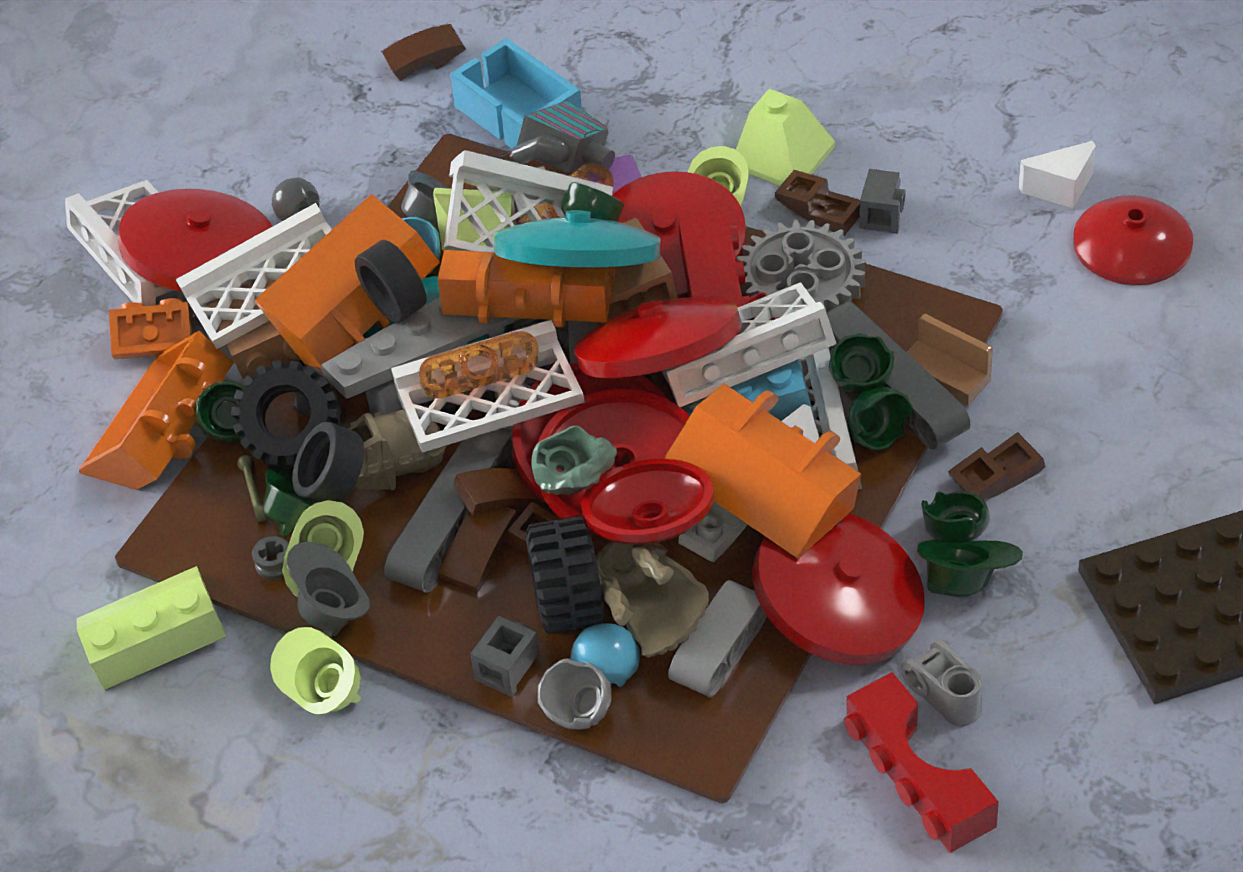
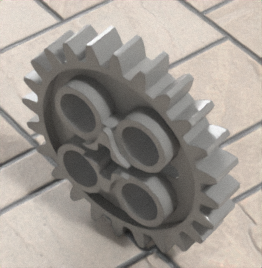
(820, 260)

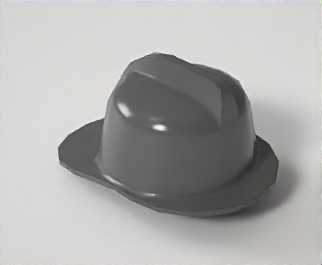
(420, 197)
(326, 586)

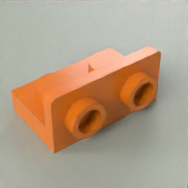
(148, 329)

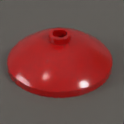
(1133, 240)
(648, 501)

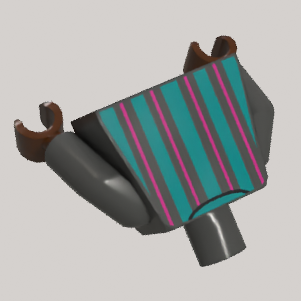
(561, 138)

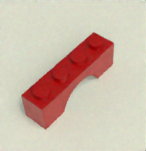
(951, 802)

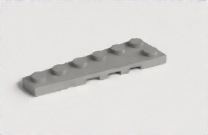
(410, 340)

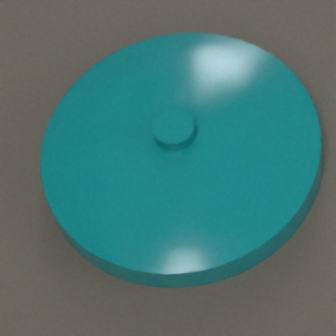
(577, 242)

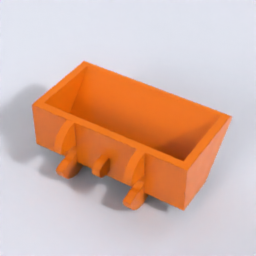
(498, 287)
(320, 298)
(158, 415)
(767, 469)

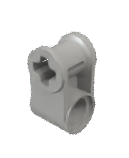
(946, 683)

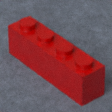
(709, 257)

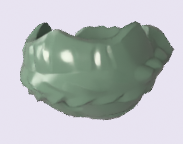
(577, 454)

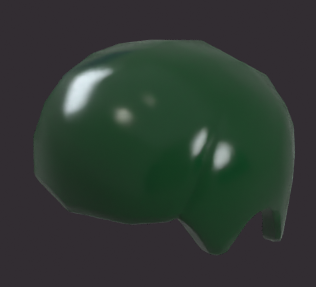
(593, 200)
(861, 363)
(215, 411)
(878, 417)
(955, 516)

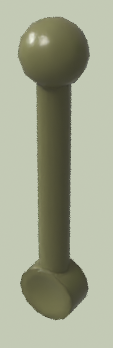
(245, 464)

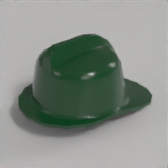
(281, 501)
(965, 566)

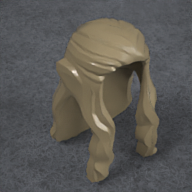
(651, 595)

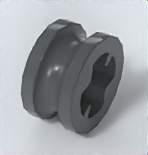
(263, 549)

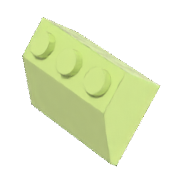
(149, 628)

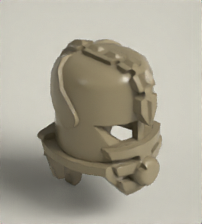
(392, 450)

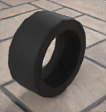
(390, 281)
(328, 463)

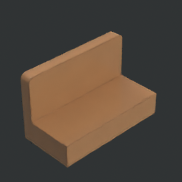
(953, 358)

